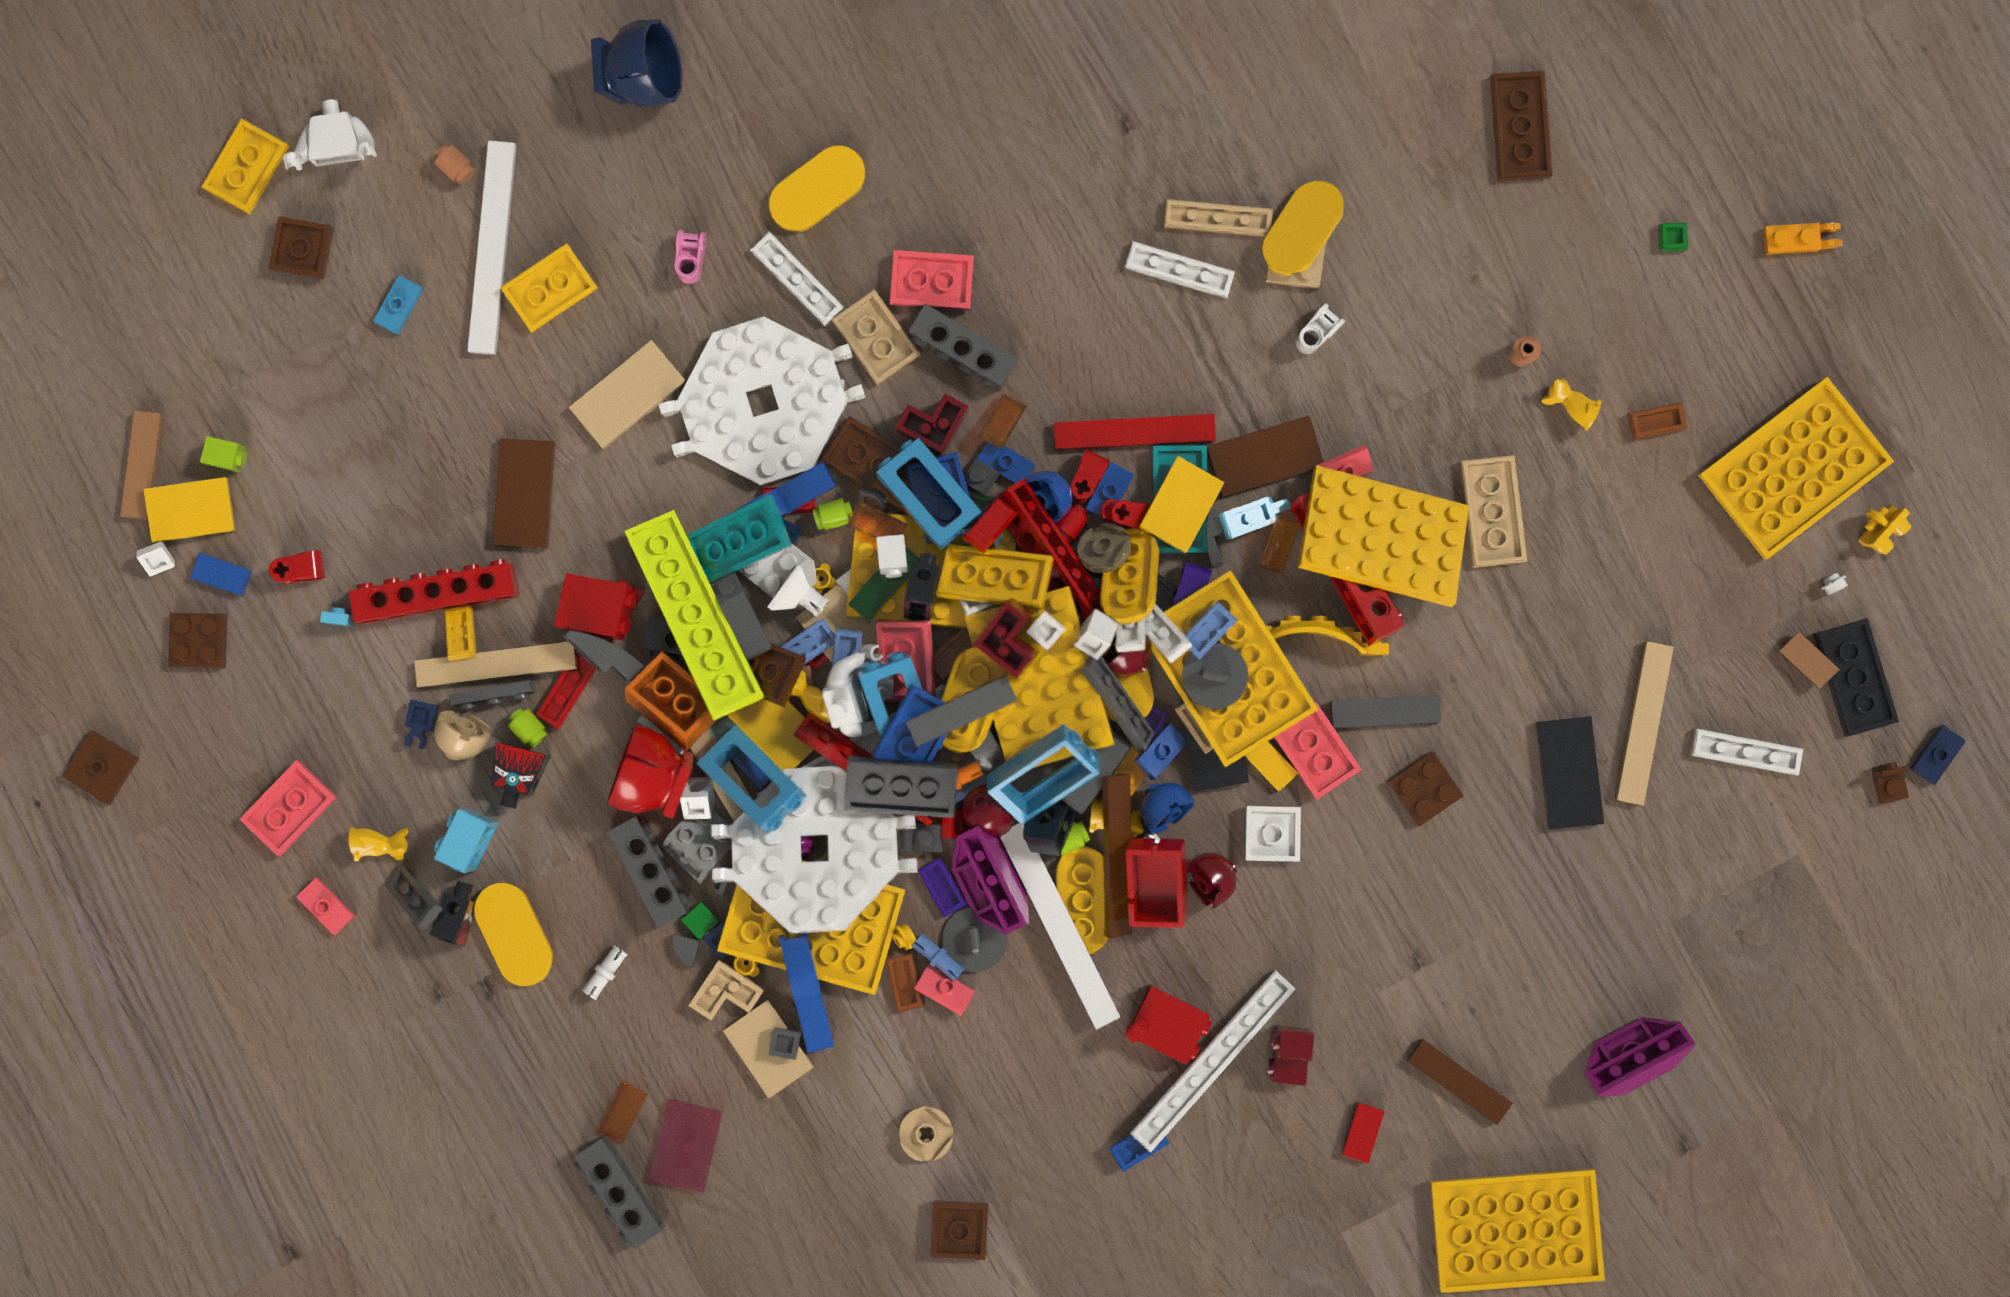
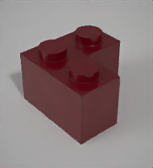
(934, 431)
(1002, 642)
(1291, 1053)

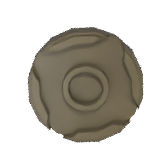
(1104, 548)

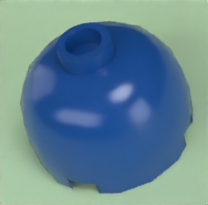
(1052, 492)
(1165, 804)

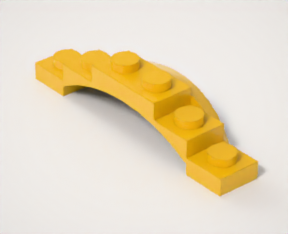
(1321, 626)

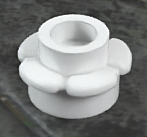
(1834, 583)

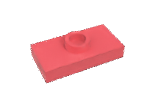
(1352, 462)
(325, 906)
(944, 991)

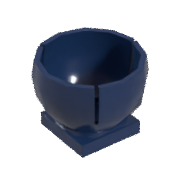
(638, 65)

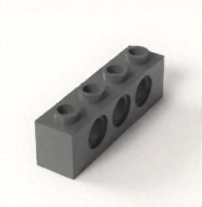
(932, 320)
(622, 839)
(619, 1176)

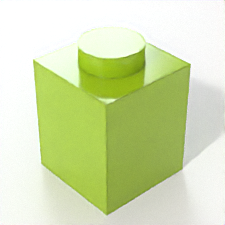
(223, 454)

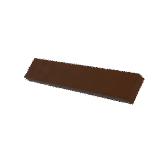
(1116, 839)

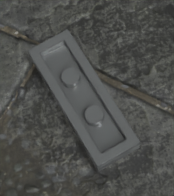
(492, 695)
(413, 897)

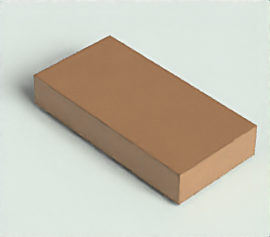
(1809, 660)

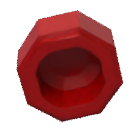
(1136, 1029)

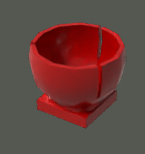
(650, 774)

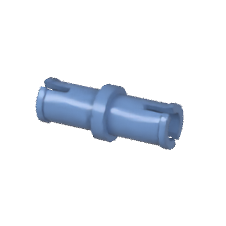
(938, 957)

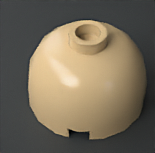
(459, 736)

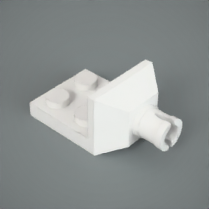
(789, 580)

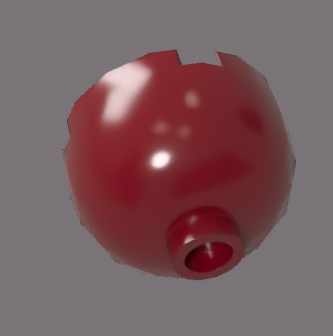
(1130, 662)
(984, 811)
(1212, 877)

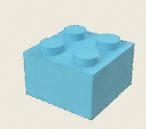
(465, 840)

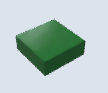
(1673, 236)
(700, 920)

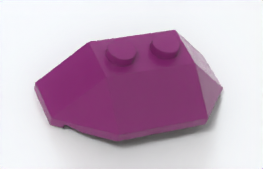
(990, 881)
(1636, 1055)

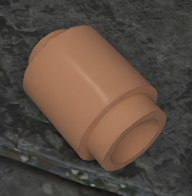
(454, 164)
(1517, 354)

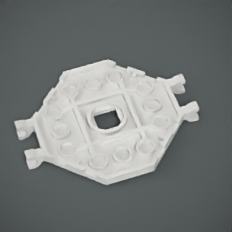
(776, 442)
(815, 893)

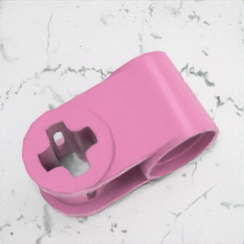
(690, 250)

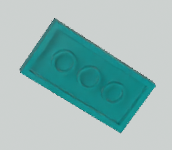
(1162, 461)
(740, 539)

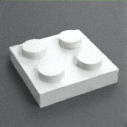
(1272, 833)

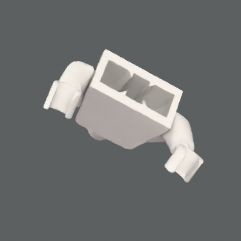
(331, 139)
(845, 697)

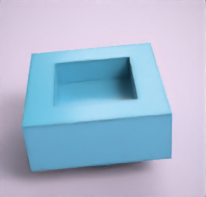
(337, 616)

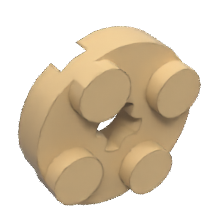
(927, 1149)

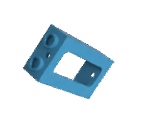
(938, 535)
(872, 672)
(1053, 787)
(787, 800)

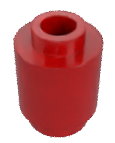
(1072, 522)

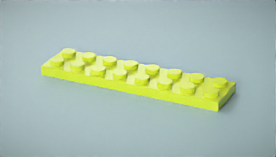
(694, 615)

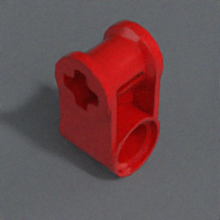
(1089, 473)
(1128, 512)
(302, 567)

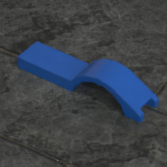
(801, 489)
(806, 992)

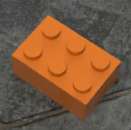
(670, 701)

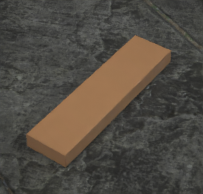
(141, 463)

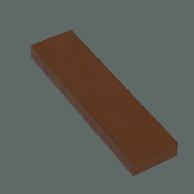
(1459, 1081)

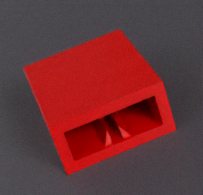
(595, 607)
(1172, 1024)

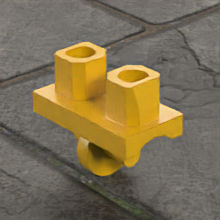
(1882, 525)

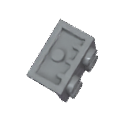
(695, 848)

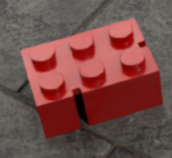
(1160, 881)

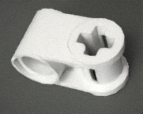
(1321, 327)

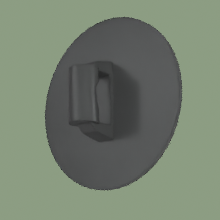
(1216, 678)
(973, 942)

